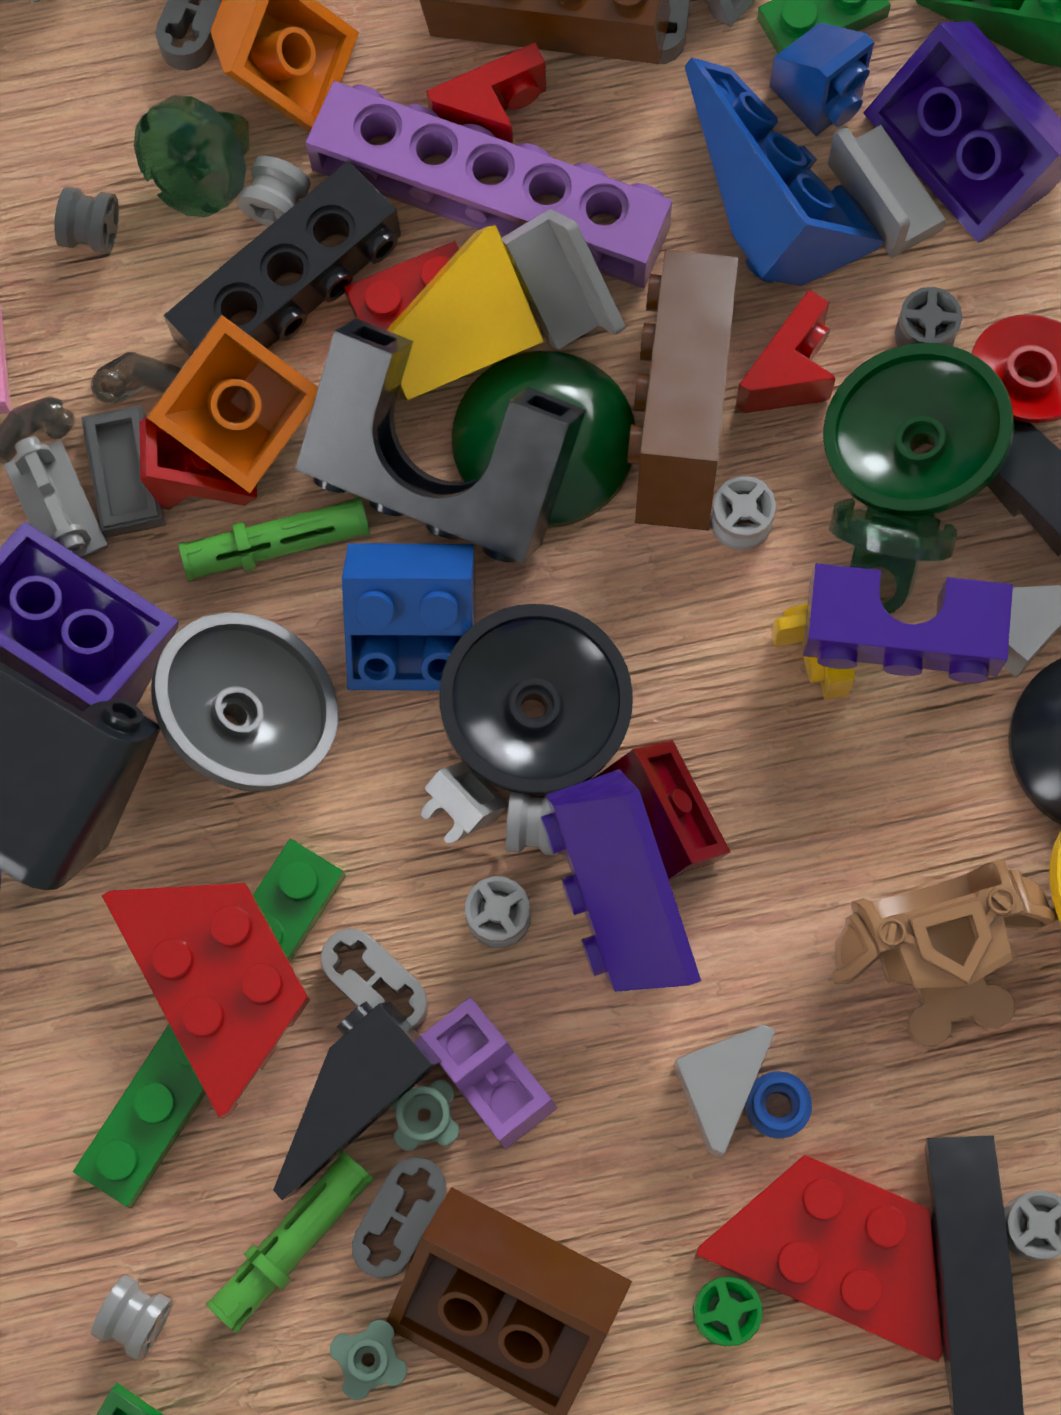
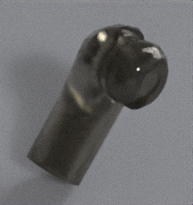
(131, 375)
(31, 418)

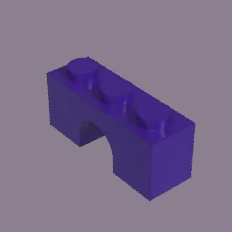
(852, 626)

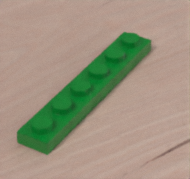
(166, 1086)

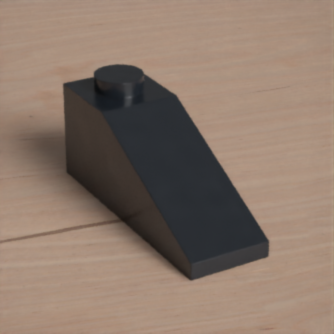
(357, 1084)

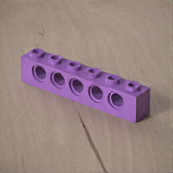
(452, 189)

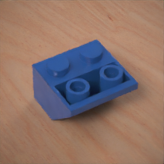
(405, 612)

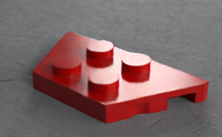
(214, 978)
(840, 1252)

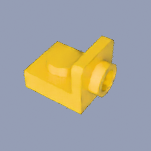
(791, 630)

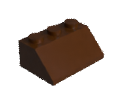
(507, 1303)

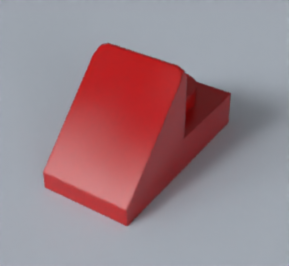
(490, 89)
(785, 368)
(176, 472)

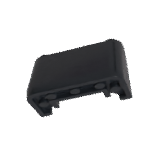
(63, 778)

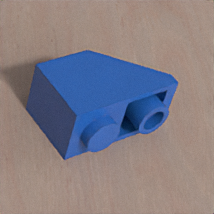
(823, 75)

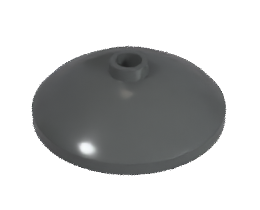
(260, 679)

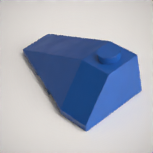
(772, 198)

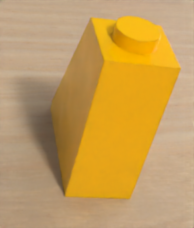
(465, 317)

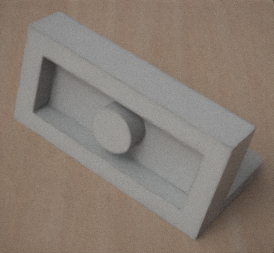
(885, 188)
(561, 279)

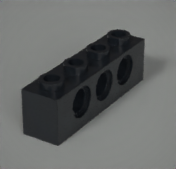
(338, 205)

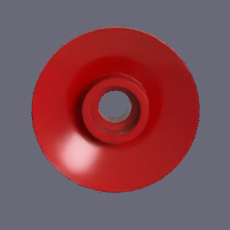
(1029, 348)

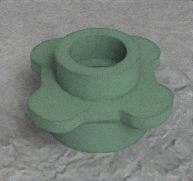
(440, 1125)
(386, 1368)

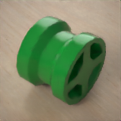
(737, 1308)

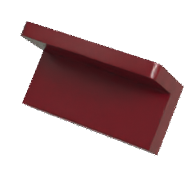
(674, 806)

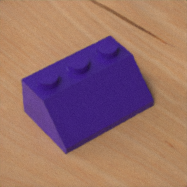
(971, 128)
(75, 624)
(619, 885)

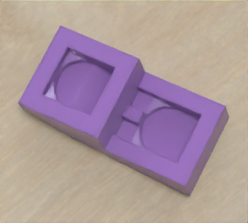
(489, 1073)

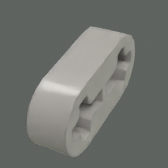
(383, 966)

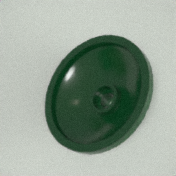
(911, 400)
(601, 449)

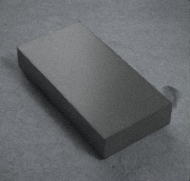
(114, 463)

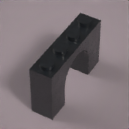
(357, 450)

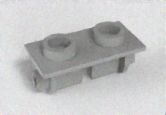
(54, 496)

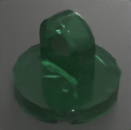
(192, 154)
(892, 543)

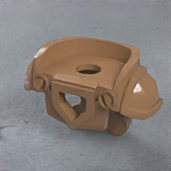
(945, 945)

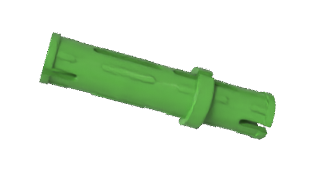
(273, 539)
(290, 1241)

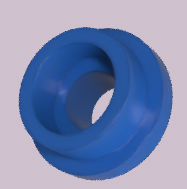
(796, 1093)

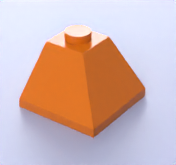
(284, 52)
(234, 404)

